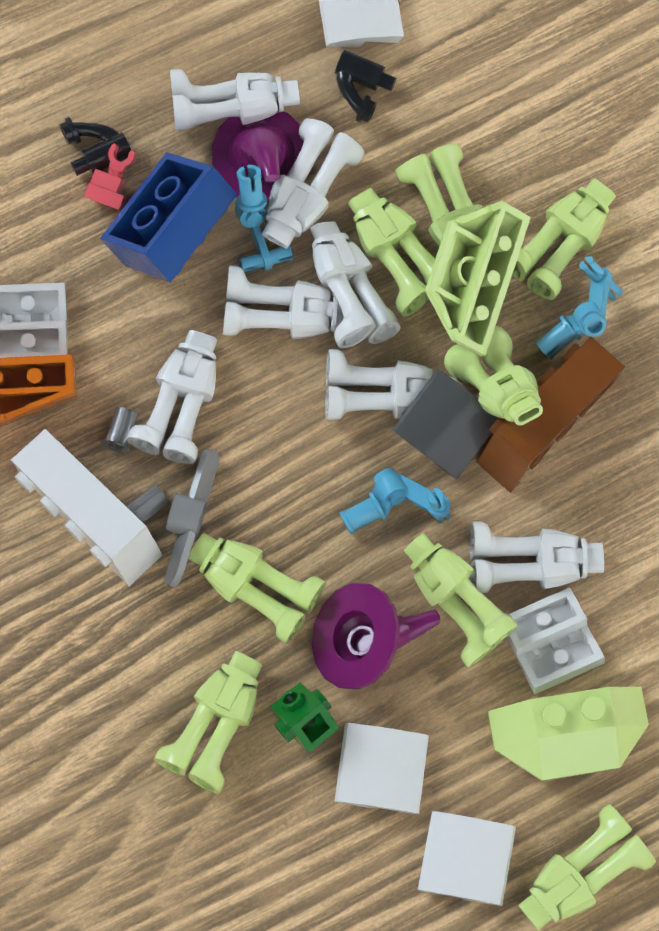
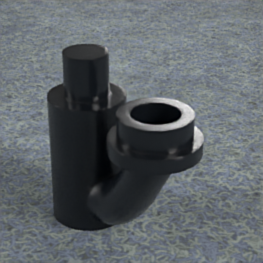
(364, 72)
(97, 155)

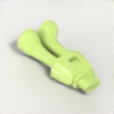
(420, 172)
(575, 218)
(381, 231)
(506, 394)
(234, 565)
(442, 580)
(231, 698)
(561, 888)

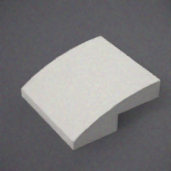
(360, 21)
(33, 320)
(554, 641)
(381, 768)
(467, 858)

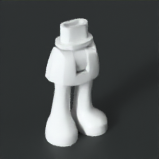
(247, 97)
(294, 204)
(338, 266)
(310, 312)
(186, 374)
(404, 382)
(559, 558)

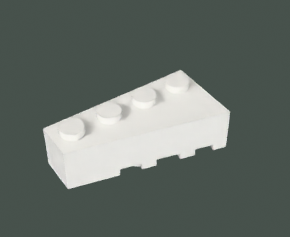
(87, 506)

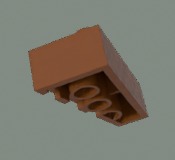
(564, 395)

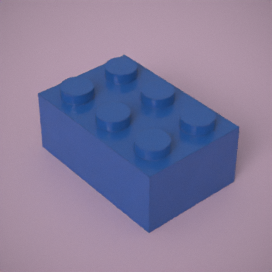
(168, 216)

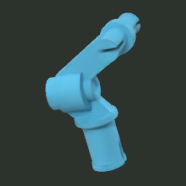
(251, 213)
(588, 317)
(391, 491)

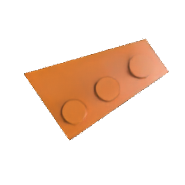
(35, 385)

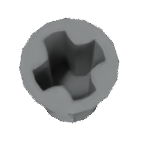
(121, 424)
(148, 503)

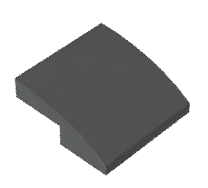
(446, 424)

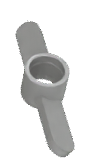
(188, 514)

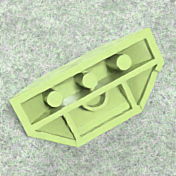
(475, 272)
(570, 731)

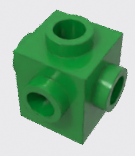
(304, 717)

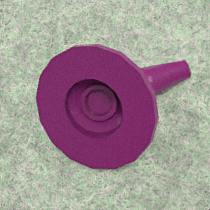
(268, 144)
(360, 635)

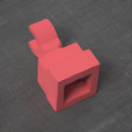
(109, 186)

